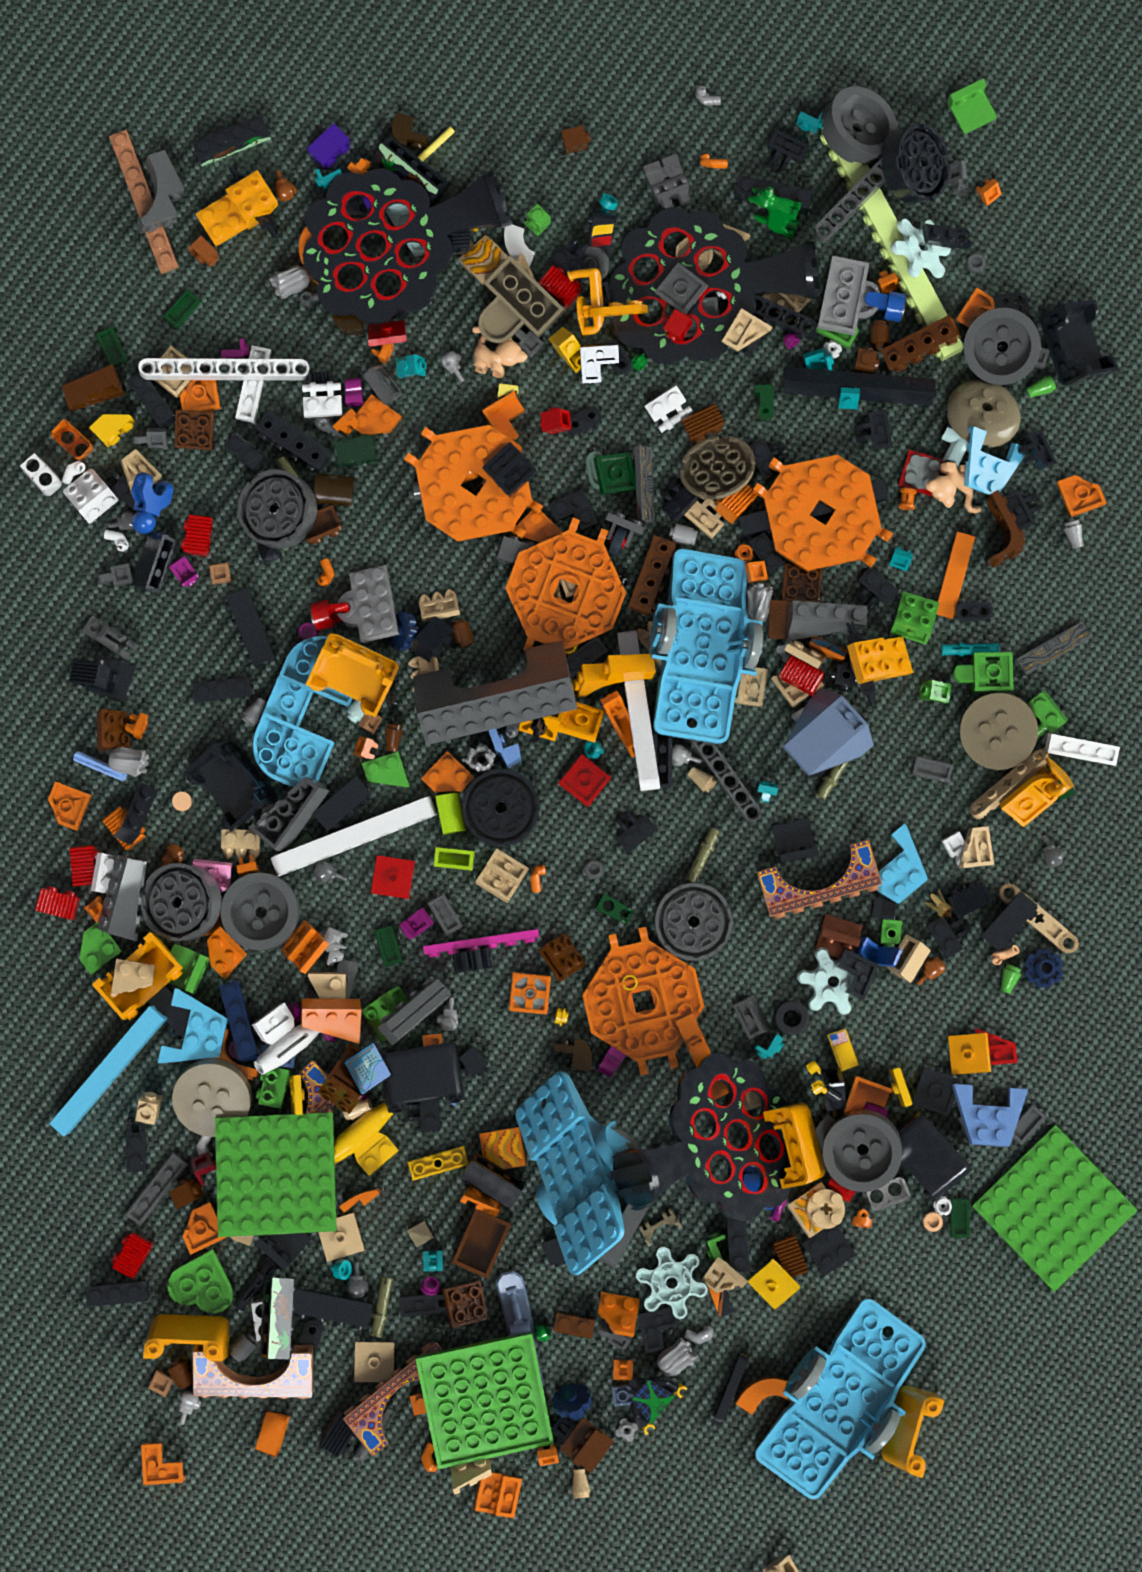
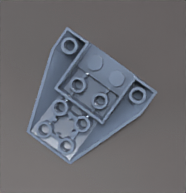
(827, 734)

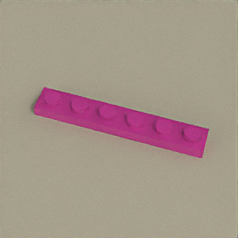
(473, 944)

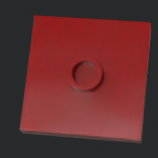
(386, 333)
(584, 780)
(392, 877)

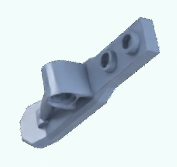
(516, 1306)

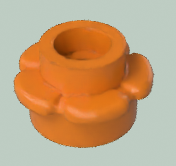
(744, 548)

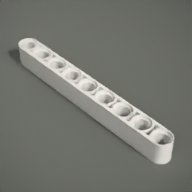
(215, 364)
(639, 719)
(353, 836)

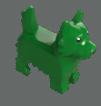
(780, 211)

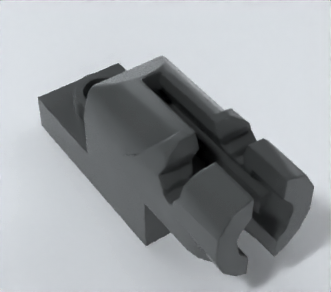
(109, 637)

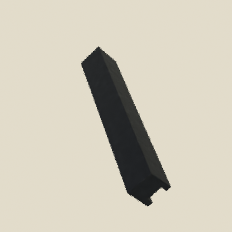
(872, 386)
(758, 522)

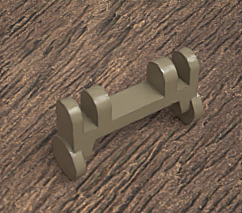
(647, 1234)

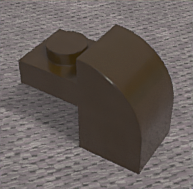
(402, 132)
(348, 324)
(581, 1053)

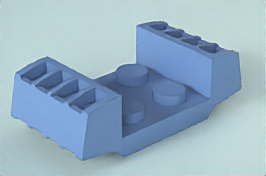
(510, 755)

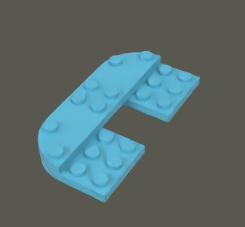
(279, 744)

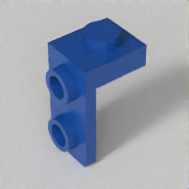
(880, 955)

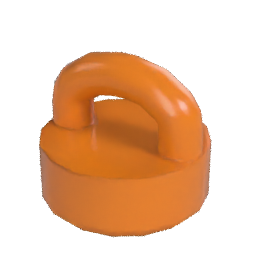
(863, 1222)

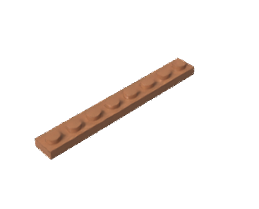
(142, 199)

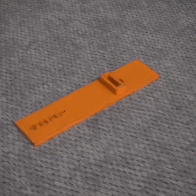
(955, 574)
(698, 1048)

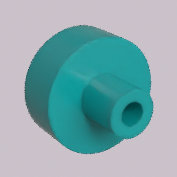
(608, 202)
(593, 750)
(341, 1269)

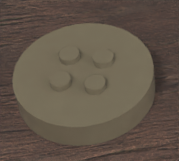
(999, 731)
(210, 1091)

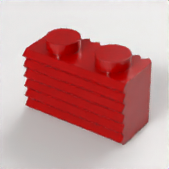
(560, 286)
(198, 535)
(801, 675)
(83, 864)
(58, 904)
(132, 1254)

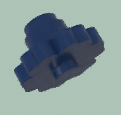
(407, 631)
(1043, 968)
(572, 1401)

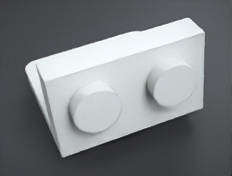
(90, 495)

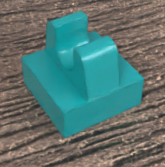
(901, 559)
(767, 790)
(433, 1260)

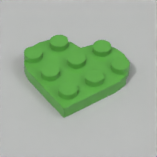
(202, 1283)

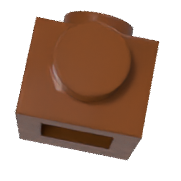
(204, 252)

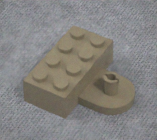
(516, 304)

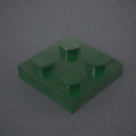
(615, 473)

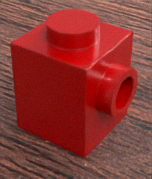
(677, 326)
(555, 420)

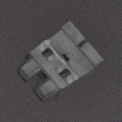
(667, 182)

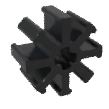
(472, 960)

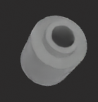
(683, 535)

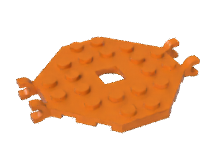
(452, 506)
(807, 539)
(575, 561)
(612, 1008)

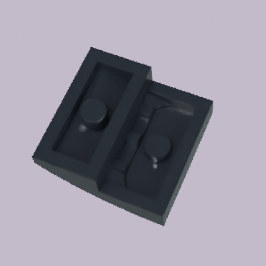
(509, 469)

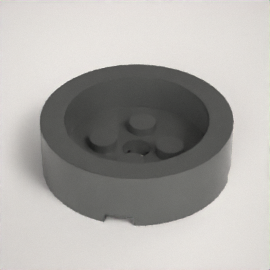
(861, 109)
(999, 326)
(292, 519)
(198, 907)
(240, 909)
(687, 941)
(867, 1170)

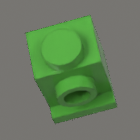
(537, 220)
(885, 927)

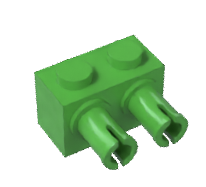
(1048, 712)
(273, 1088)

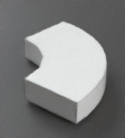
(515, 243)

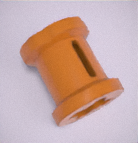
(904, 504)

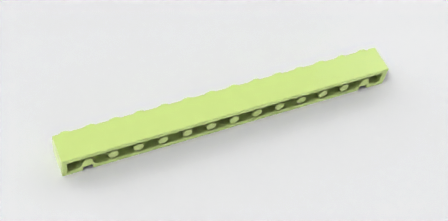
(885, 231)

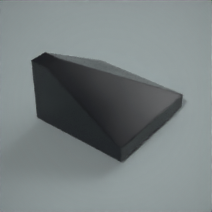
(268, 554)
(562, 1429)

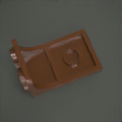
(1006, 521)
(339, 1084)

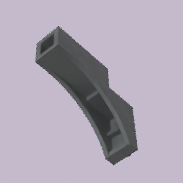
(166, 190)

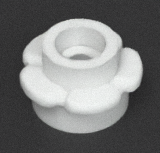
(833, 344)
(937, 1205)

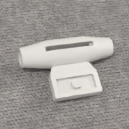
(282, 1036)

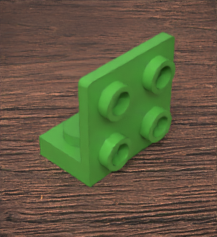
(971, 107)
(915, 618)
(193, 968)
(382, 1007)

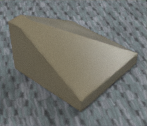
(420, 1234)

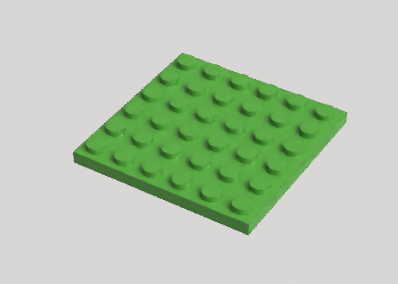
(275, 1174)
(1054, 1208)
(484, 1400)

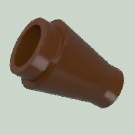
(393, 736)

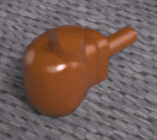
(284, 189)
(173, 854)
(932, 968)

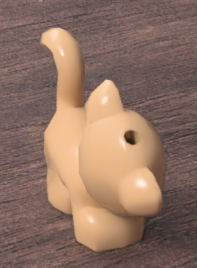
(505, 353)
(944, 487)

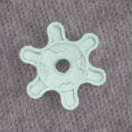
(918, 258)
(819, 981)
(667, 1269)

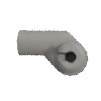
(705, 98)
(700, 1337)

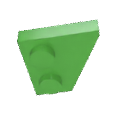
(386, 771)

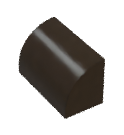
(334, 489)

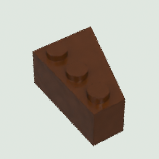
(93, 388)

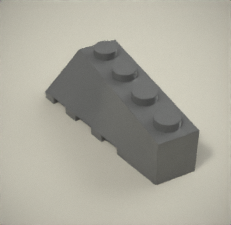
(817, 618)
(289, 815)
(123, 897)

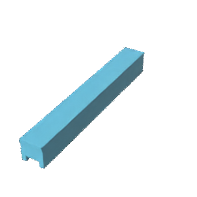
(108, 1071)

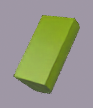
(450, 813)
(454, 858)

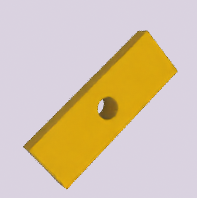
(426, 1166)

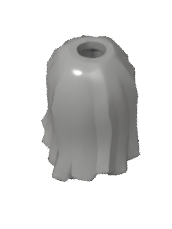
(290, 281)
(758, 602)
(475, 755)
(128, 761)
(676, 1358)

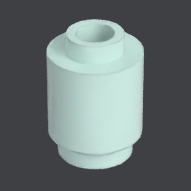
(354, 712)

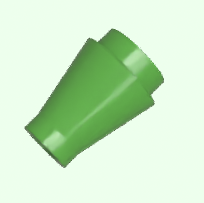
(1042, 386)
(1009, 978)

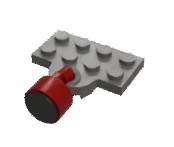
(365, 606)

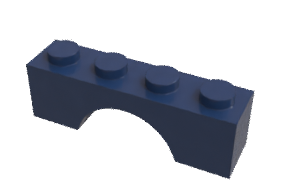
(239, 1021)

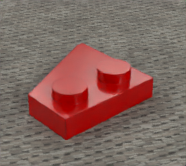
(1000, 1050)

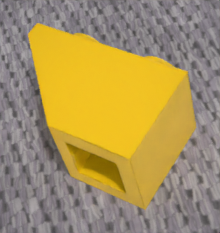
(567, 348)
(111, 427)

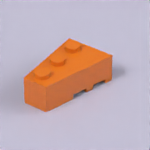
(333, 1017)

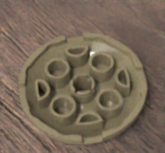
(969, 405)
(717, 467)

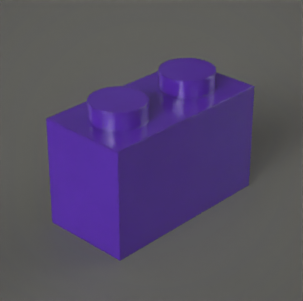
(329, 147)

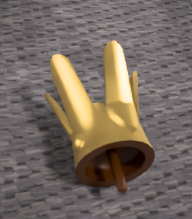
(943, 907)

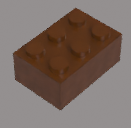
(481, 1243)

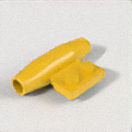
(366, 1141)

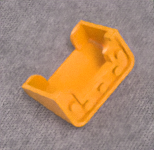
(353, 672)
(166, 969)
(800, 1143)
(209, 1331)
(901, 1446)

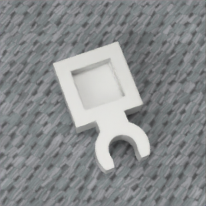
(954, 845)

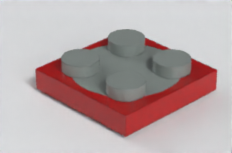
(918, 471)

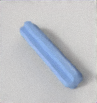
(98, 765)

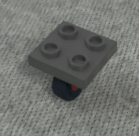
(619, 538)

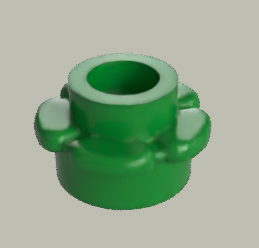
(639, 362)
(542, 1332)

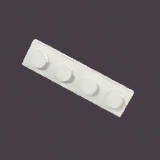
(252, 389)
(1082, 749)

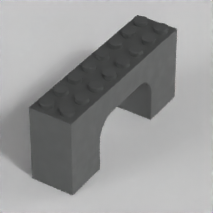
(456, 712)

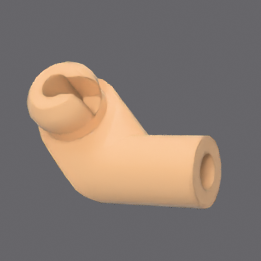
(999, 956)

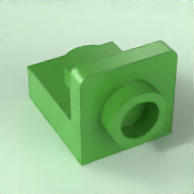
(935, 691)

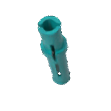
(968, 649)

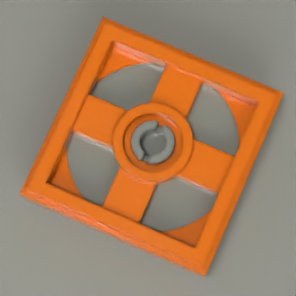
(530, 993)

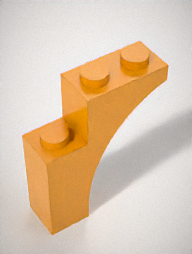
(614, 670)

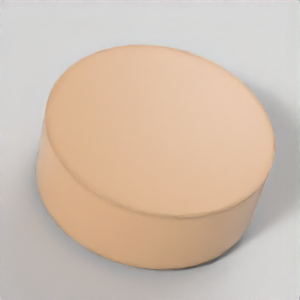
(182, 801)
(932, 1221)

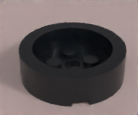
(901, 162)
(504, 828)

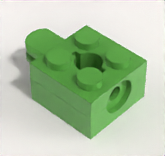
(987, 672)

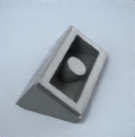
(382, 384)
(751, 1017)

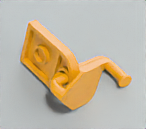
(596, 308)
(1037, 793)

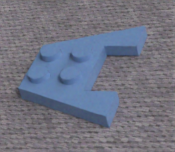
(989, 1123)

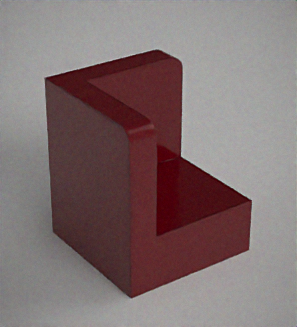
(201, 1165)

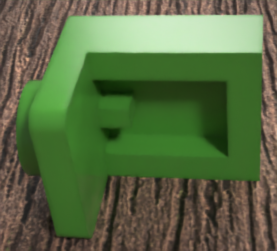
(713, 1251)

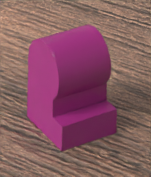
(354, 392)
(611, 1061)

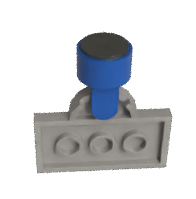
(852, 297)

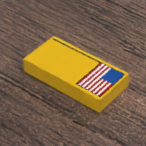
(842, 1050)

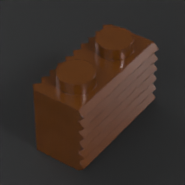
(703, 423)
(789, 1255)
(574, 1324)

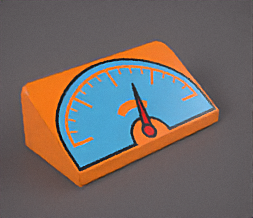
(827, 648)

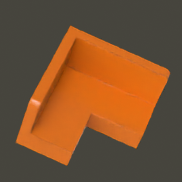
(502, 412)
(864, 1090)
(155, 1470)

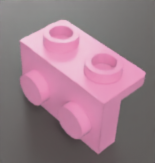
(219, 870)

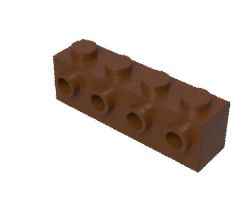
(921, 343)
(652, 575)

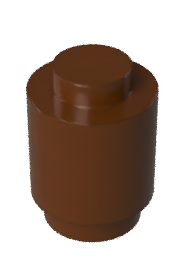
(879, 334)
(462, 633)
(180, 1373)

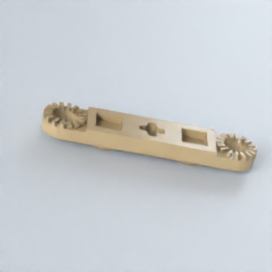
(1001, 790)
(1049, 928)

